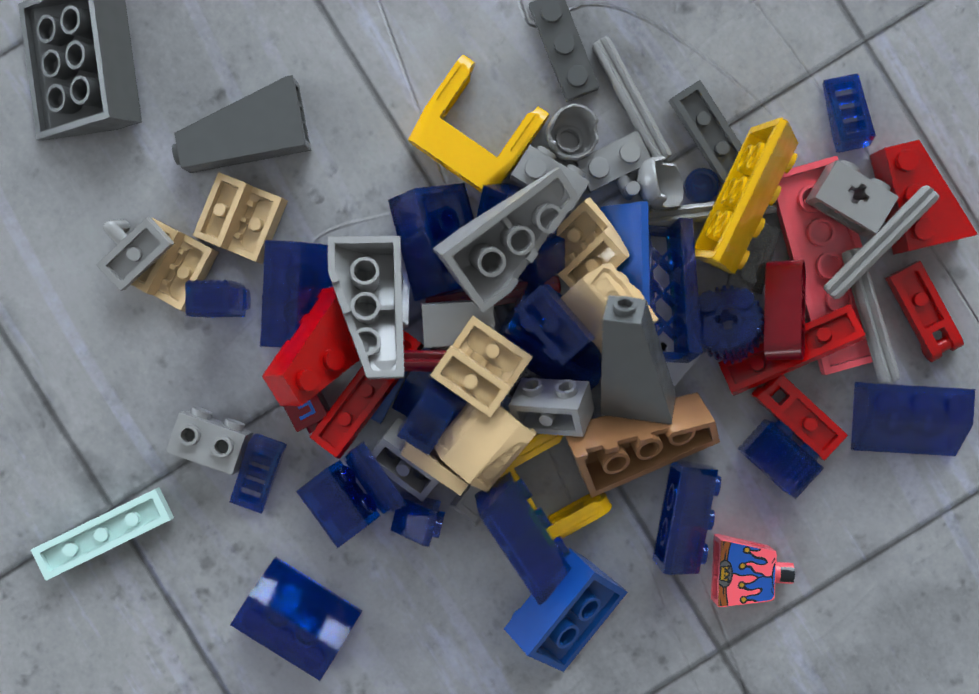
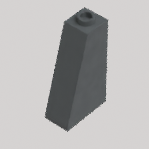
(249, 130)
(633, 364)

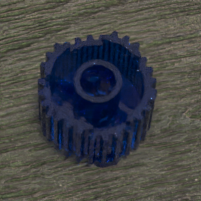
(735, 306)

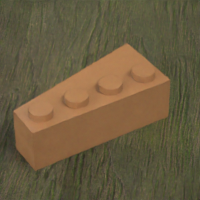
(626, 449)

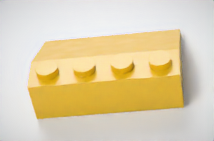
(746, 195)

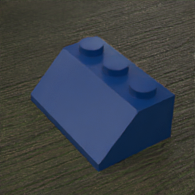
(632, 225)
(569, 616)

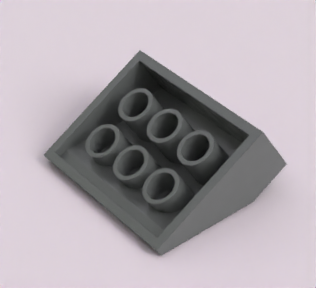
(79, 66)

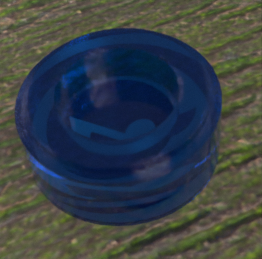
(701, 185)

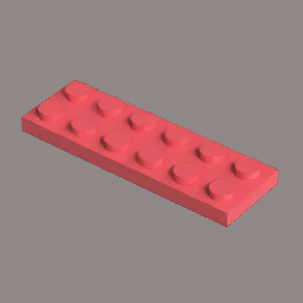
(820, 243)

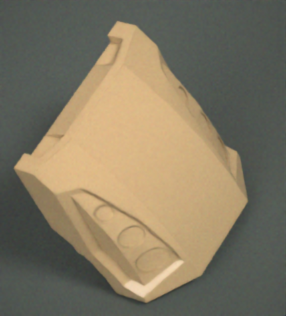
(590, 296)
(482, 446)

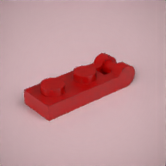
(924, 310)
(801, 416)

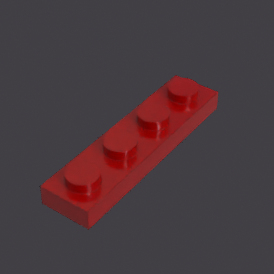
(822, 338)
(355, 408)

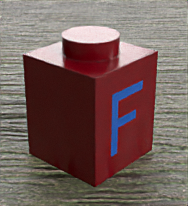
(309, 414)

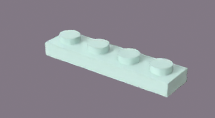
(102, 533)

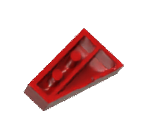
(906, 170)
(314, 354)

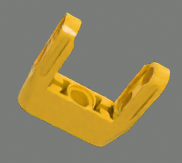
(459, 152)
(573, 515)

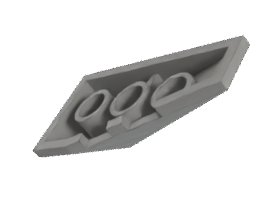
(501, 242)
(370, 295)

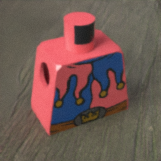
(746, 572)

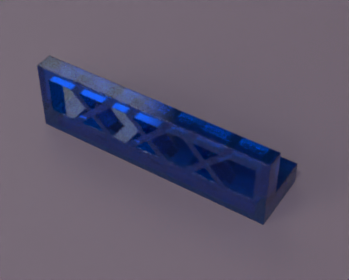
(683, 290)

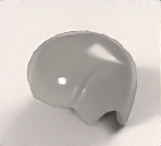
(572, 133)
(660, 184)

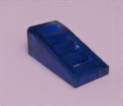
(839, 129)
(264, 452)

